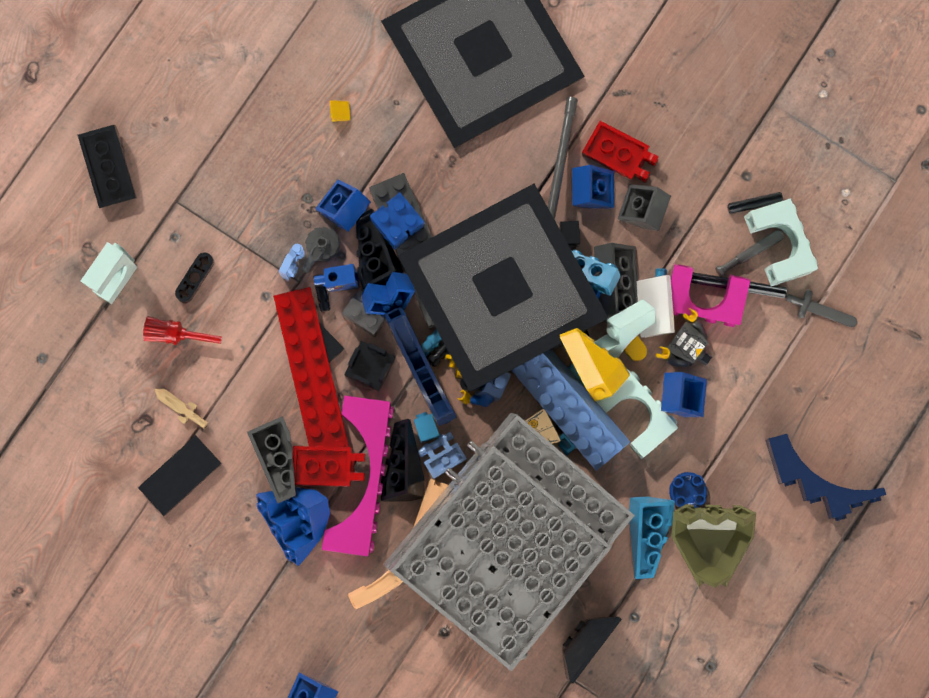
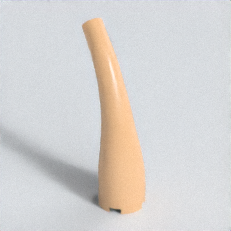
(389, 581)

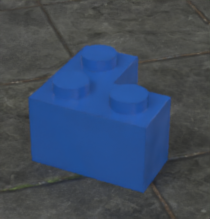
(384, 298)

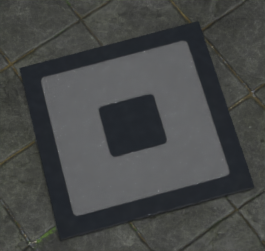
(481, 59)
(502, 287)

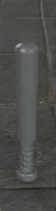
(752, 251)

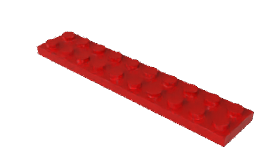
(310, 369)

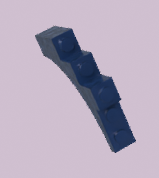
(419, 366)
(837, 499)

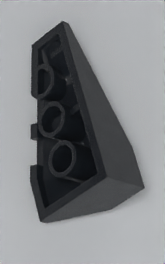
(375, 253)
(404, 472)

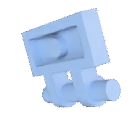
(288, 268)
(446, 459)

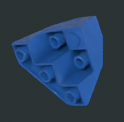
(296, 521)

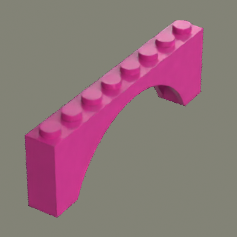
(355, 532)

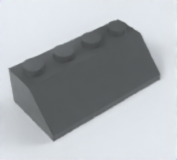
(626, 289)

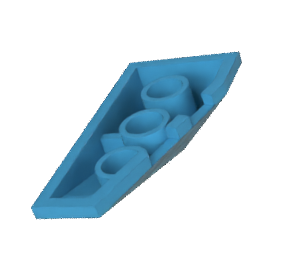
(649, 532)

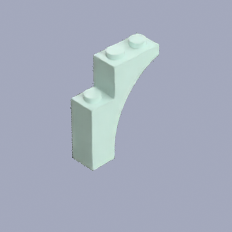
(626, 326)

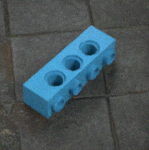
(606, 280)

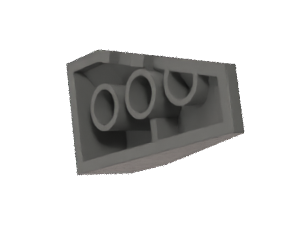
(275, 455)

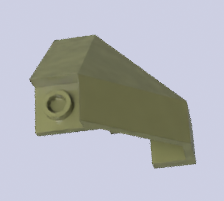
(713, 540)

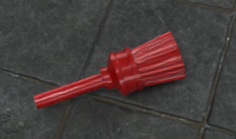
(172, 332)

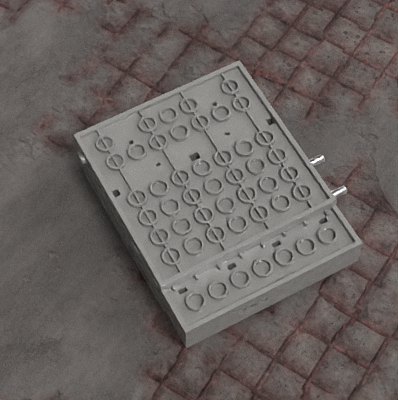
(509, 540)

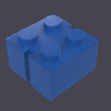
(397, 220)
(683, 394)

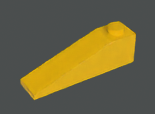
(597, 369)

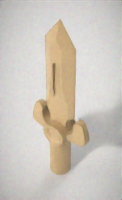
(180, 407)

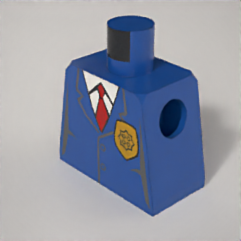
(346, 278)

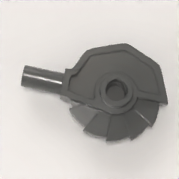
(322, 246)

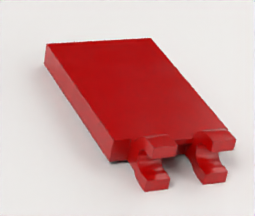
(619, 152)
(326, 466)

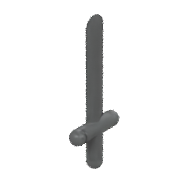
(807, 304)

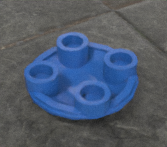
(688, 489)

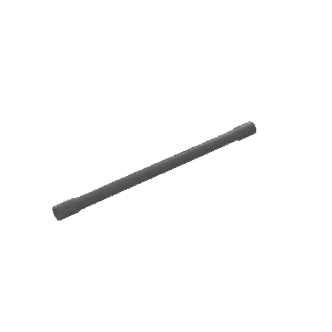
(570, 110)

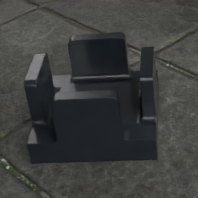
(369, 365)

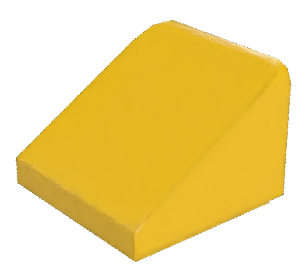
(339, 110)

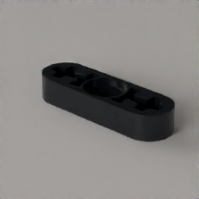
(207, 268)

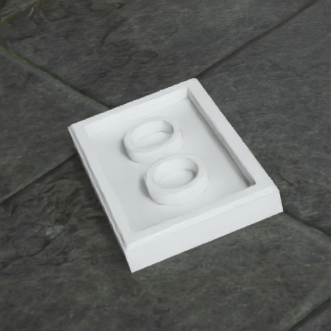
(658, 294)

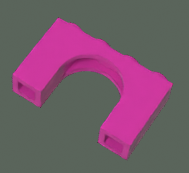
(728, 310)

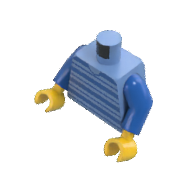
(488, 394)

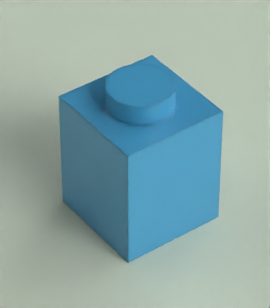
(426, 427)

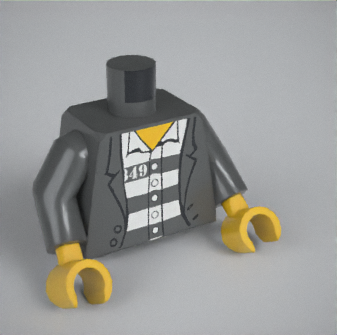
(687, 344)

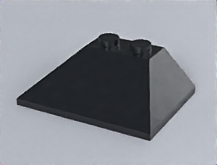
(586, 643)

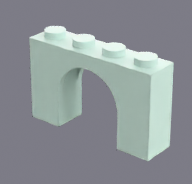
(784, 217)
(110, 272)
(660, 423)

